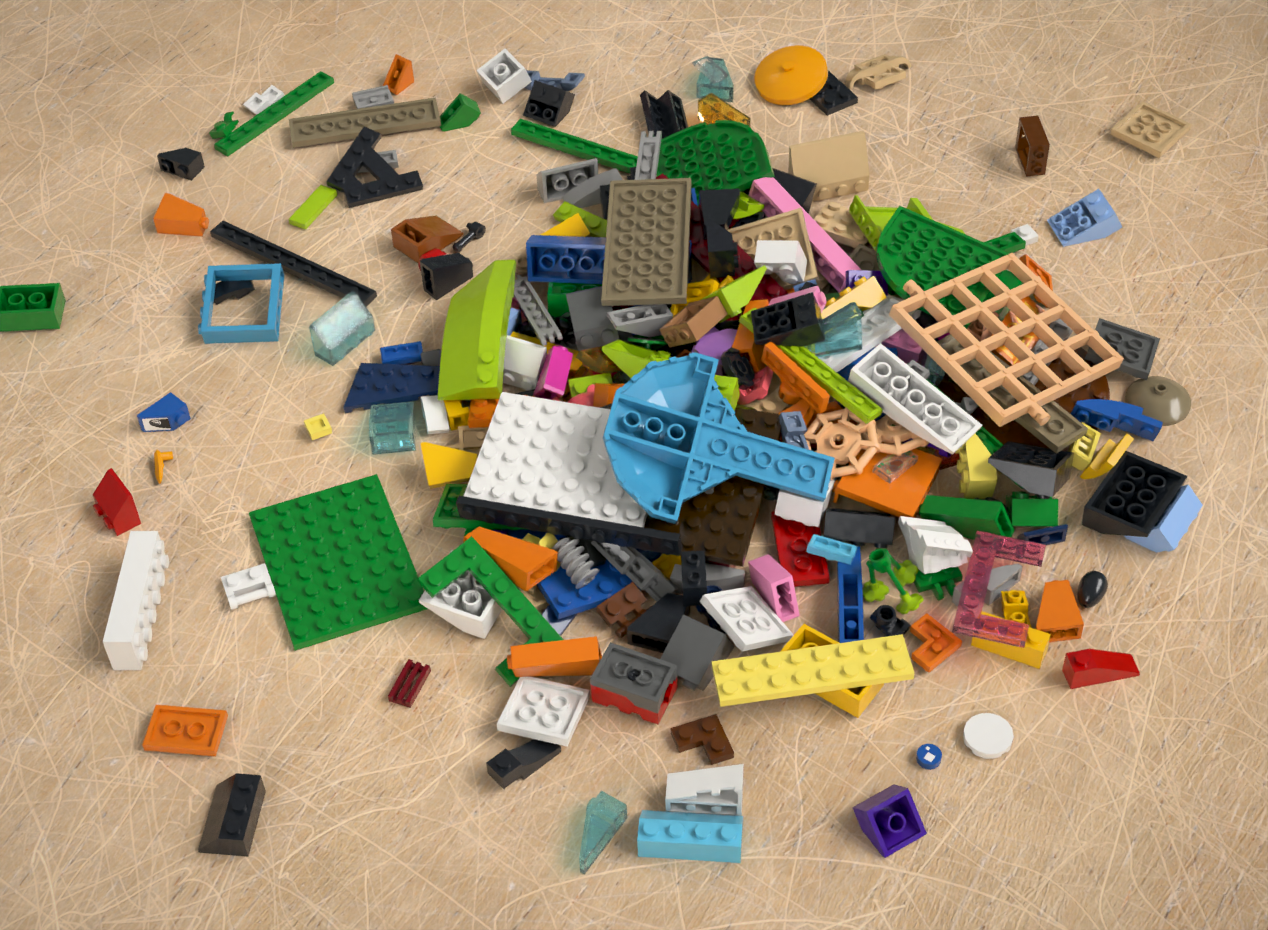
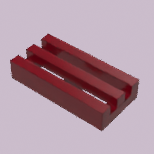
(425, 671)

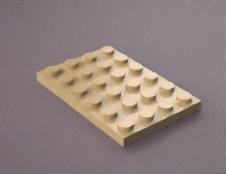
(784, 226)

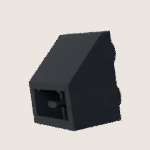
(548, 103)

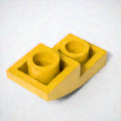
(1015, 606)

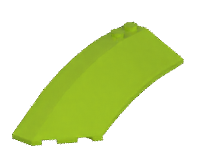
(477, 335)

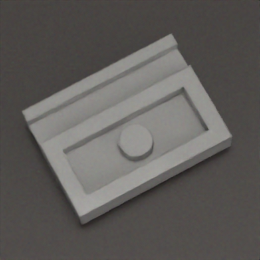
(372, 97)

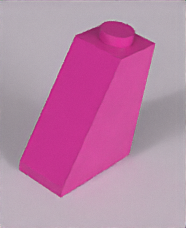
(554, 373)

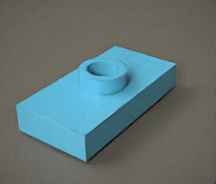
(831, 549)

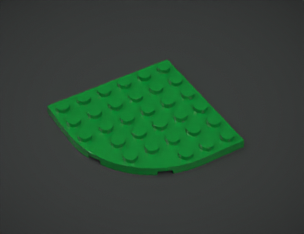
(715, 156)
(930, 255)

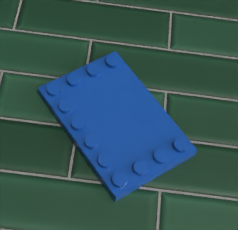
(564, 596)

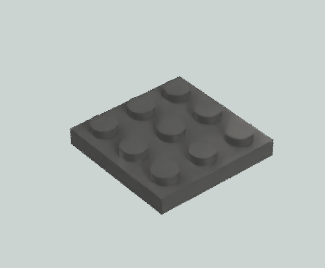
(1134, 346)

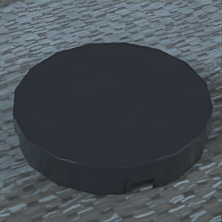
(738, 367)

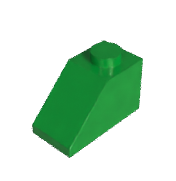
(459, 113)

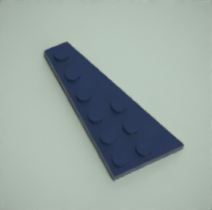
(391, 384)

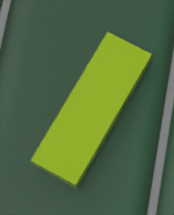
(313, 207)

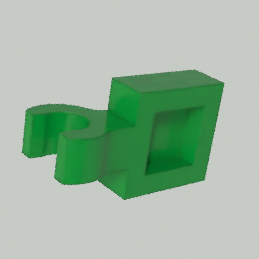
(224, 128)

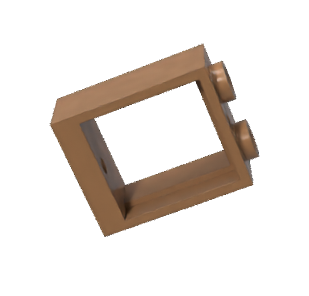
(693, 321)

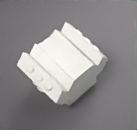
(933, 544)

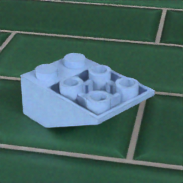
(1085, 220)

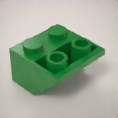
(1031, 510)

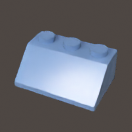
(1173, 522)

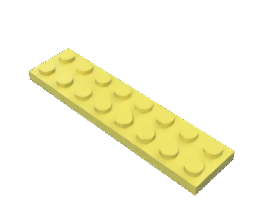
(812, 670)

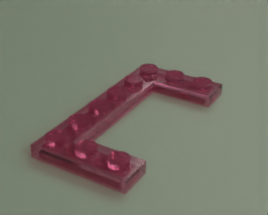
(969, 615)

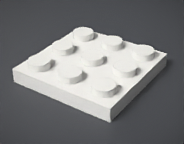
(746, 618)
(543, 710)

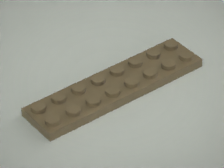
(349, 123)
(1060, 429)

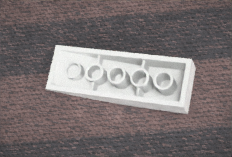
(912, 400)

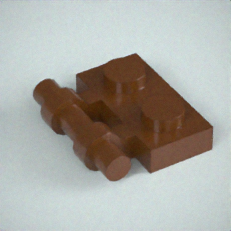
(620, 605)

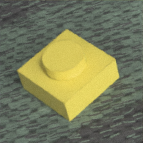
(318, 426)

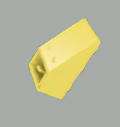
(977, 474)

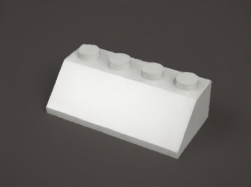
(523, 363)

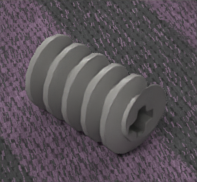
(574, 562)

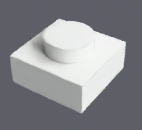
(1026, 234)

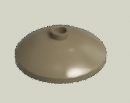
(1160, 399)

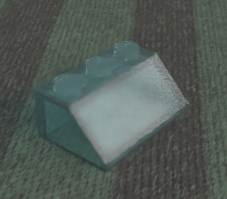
(341, 329)

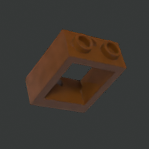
(1033, 147)

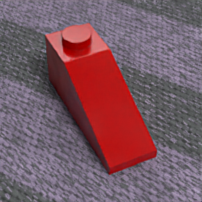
(1097, 667)

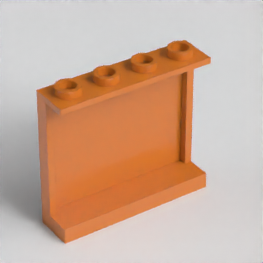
(900, 496)

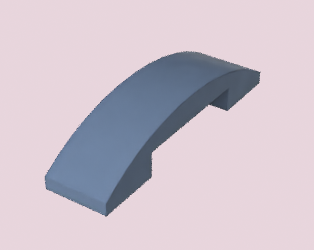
(568, 83)
(793, 429)

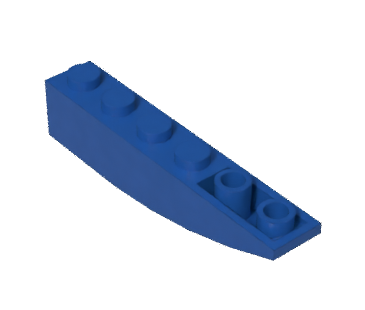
(850, 600)

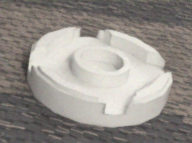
(988, 735)

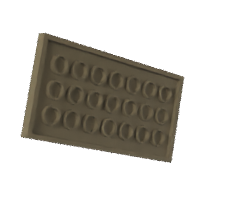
(647, 242)

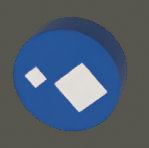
(929, 756)

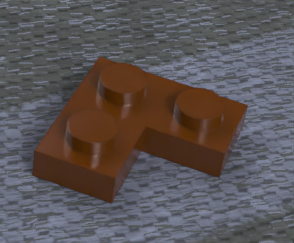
(706, 733)

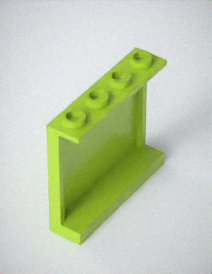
(874, 219)

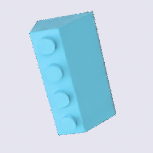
(690, 836)

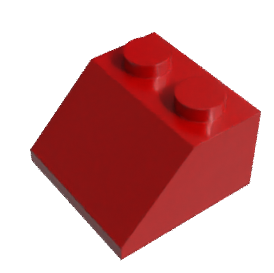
(115, 504)

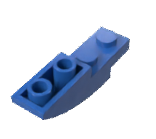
(1117, 414)

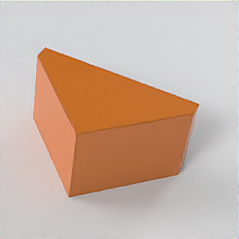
(399, 75)

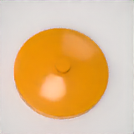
(791, 75)

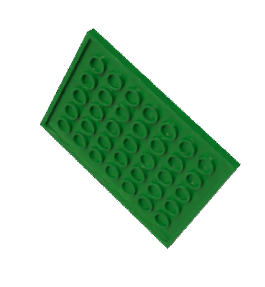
(337, 561)

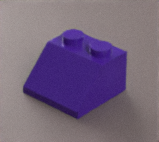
(890, 819)

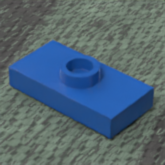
(402, 353)

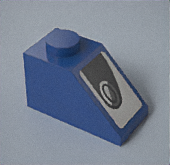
(164, 415)

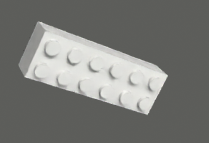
(136, 601)

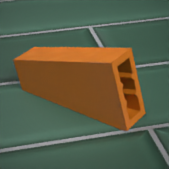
(745, 341)
(520, 560)
(556, 658)

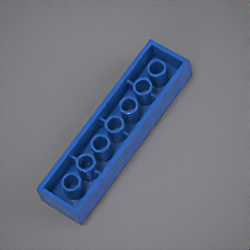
(570, 259)

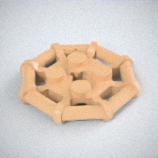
(893, 436)
(851, 438)

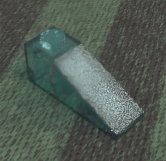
(602, 822)

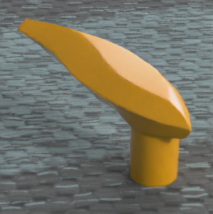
(159, 457)

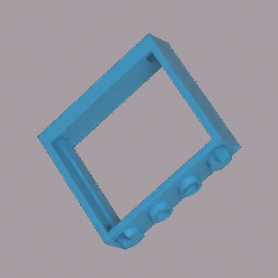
(242, 333)

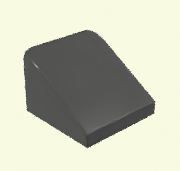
(431, 358)

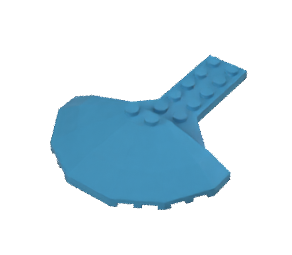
(679, 437)

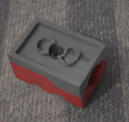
(634, 682)

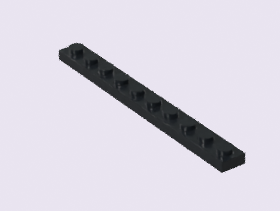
(291, 262)
(569, 525)

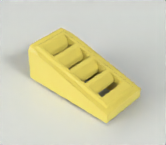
(1084, 448)

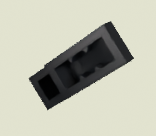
(521, 761)

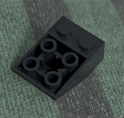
(789, 322)

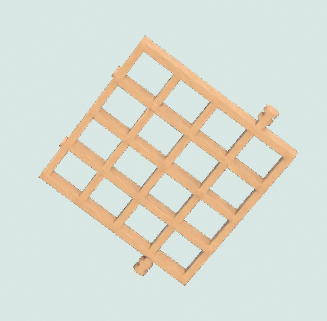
(1005, 336)

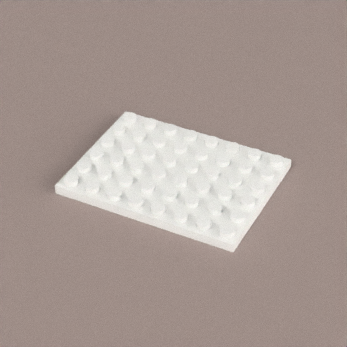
(551, 460)

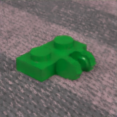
(936, 580)

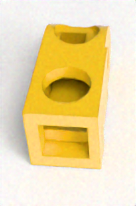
(456, 414)

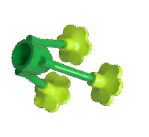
(903, 574)

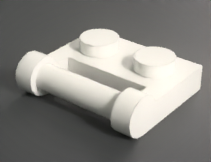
(248, 585)

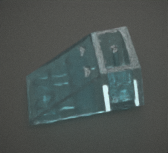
(392, 428)

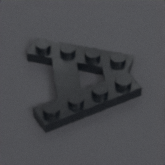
(388, 181)

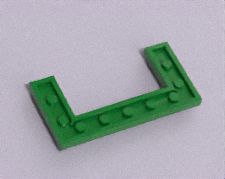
(448, 516)
(473, 558)

